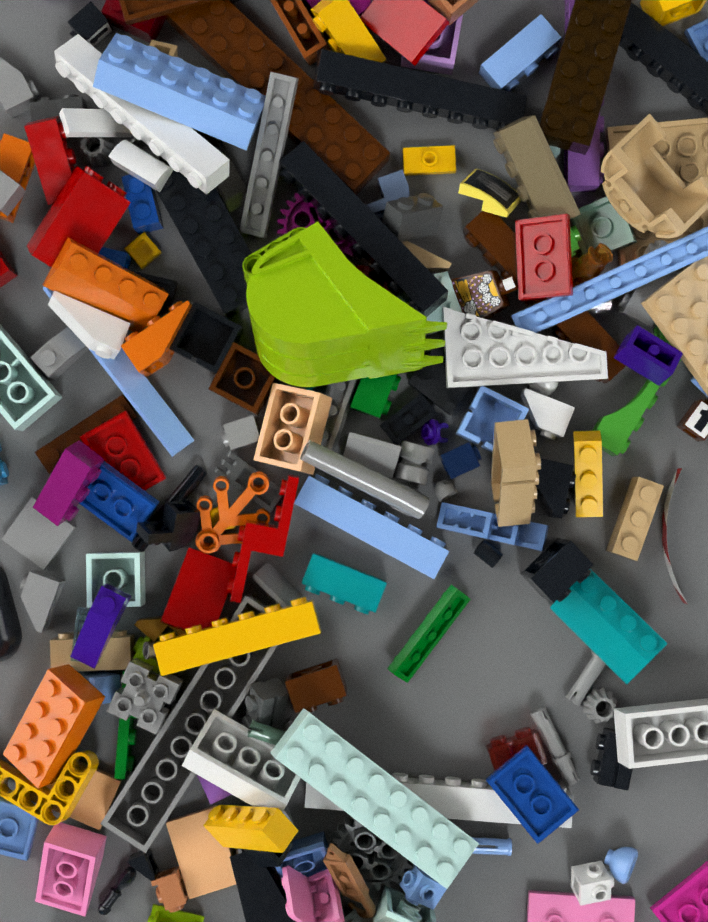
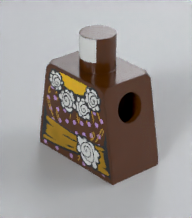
(484, 293)

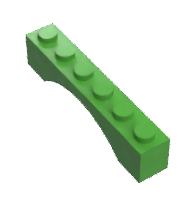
(619, 425)

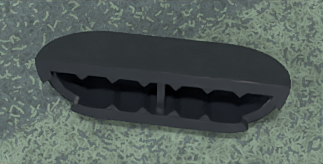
(9, 623)

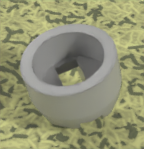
(444, 490)

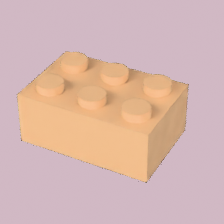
(289, 423)

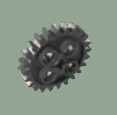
(371, 854)

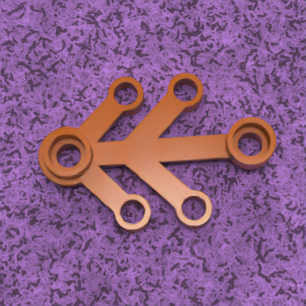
(227, 515)

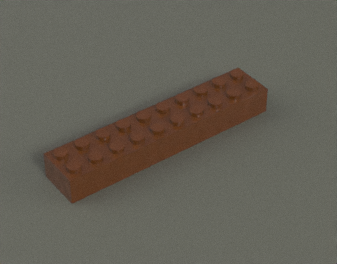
(249, 56)

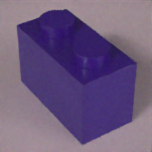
(648, 355)

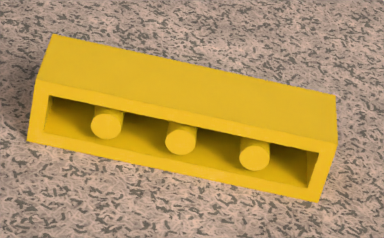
(251, 828)

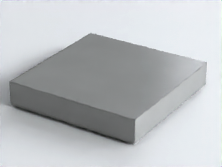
(37, 536)

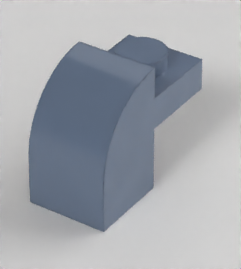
(391, 188)

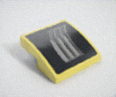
(496, 194)

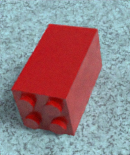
(82, 211)

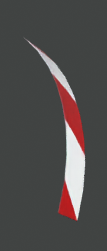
(664, 534)

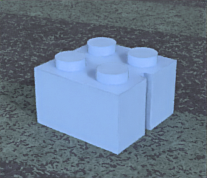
(487, 409)

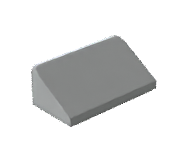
(276, 585)

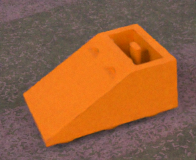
(150, 347)

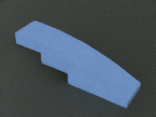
(485, 525)

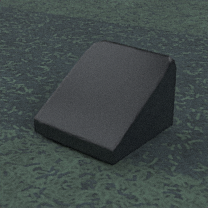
(144, 864)

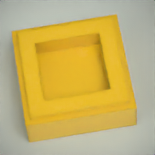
(143, 250)

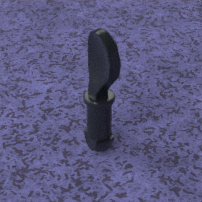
(124, 881)

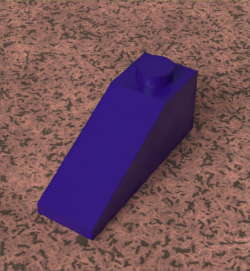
(100, 624)

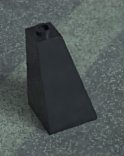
(259, 890)

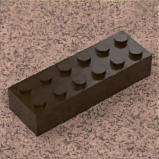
(583, 73)

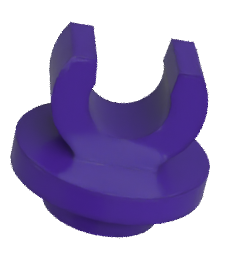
(431, 432)

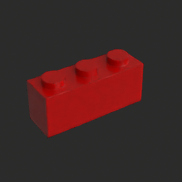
(51, 155)

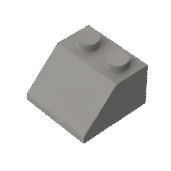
(372, 453)

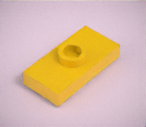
(429, 160)

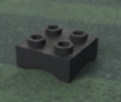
(432, 384)

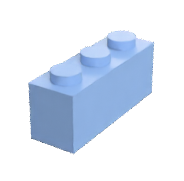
(521, 55)

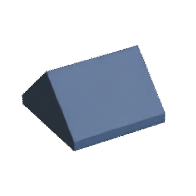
(307, 855)

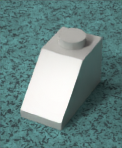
(547, 414)

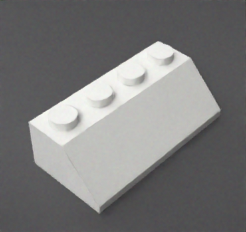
(240, 764)

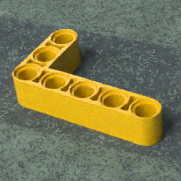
(46, 796)

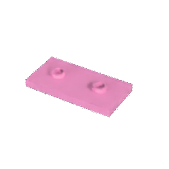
(564, 907)

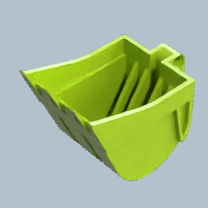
(326, 320)

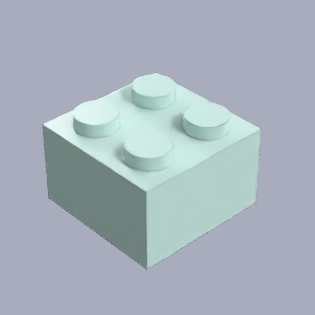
(118, 569)

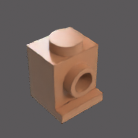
(171, 889)

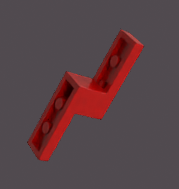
(263, 537)

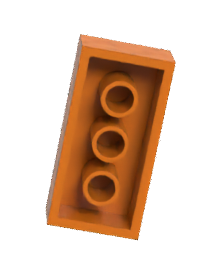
(53, 725)

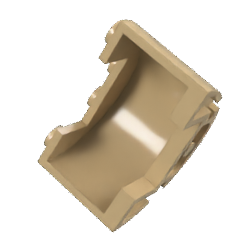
(647, 189)

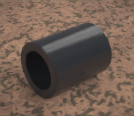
(488, 553)

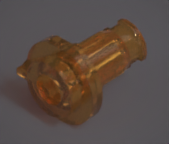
(590, 264)

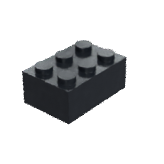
(557, 570)

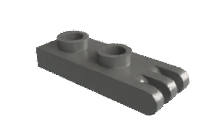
(238, 476)

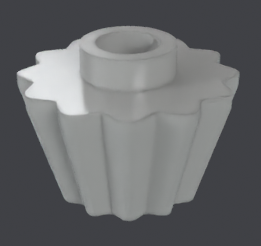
(98, 157)
(591, 702)

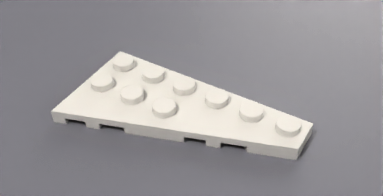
(501, 354)

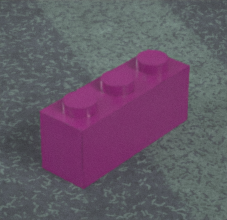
(69, 483)

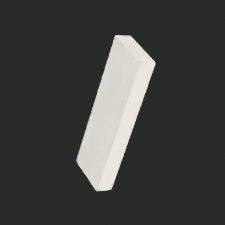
(91, 123)

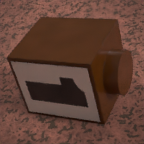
(696, 421)

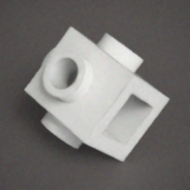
(591, 882)

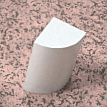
(140, 165)

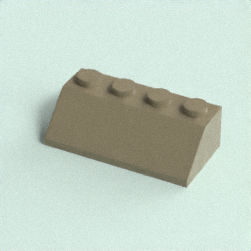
(534, 169)

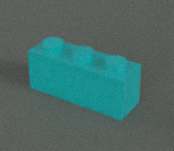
(343, 583)

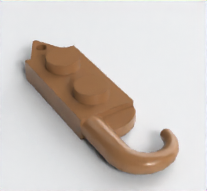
(349, 880)

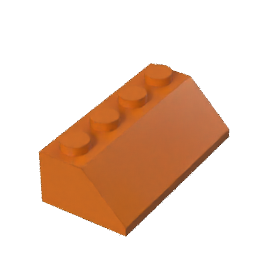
(105, 285)

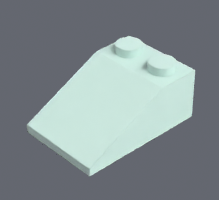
(395, 908)

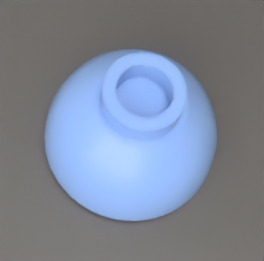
(621, 862)

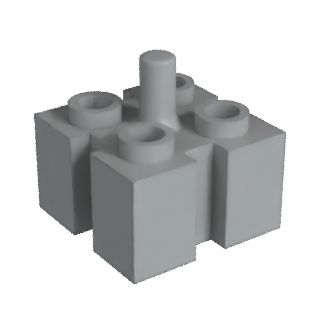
(144, 695)

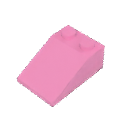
(70, 868)

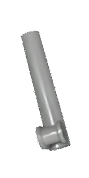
(371, 482)

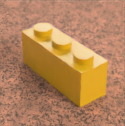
(345, 30)
(588, 473)

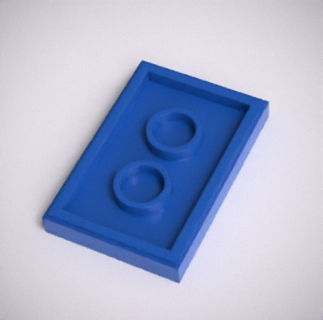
(119, 501)
(532, 794)

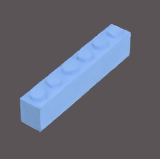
(372, 527)

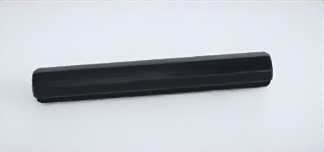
(181, 493)

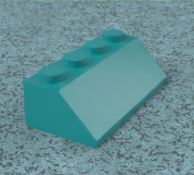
(609, 627)

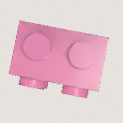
(311, 897)

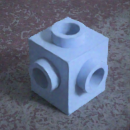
(421, 888)

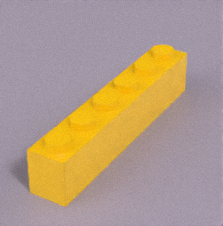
(236, 637)

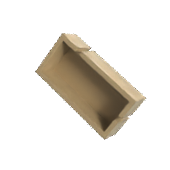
(514, 472)

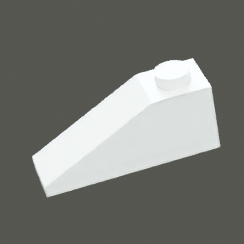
(92, 326)

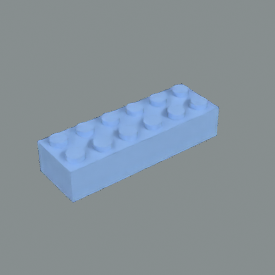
(179, 90)

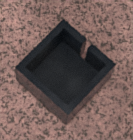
(205, 337)

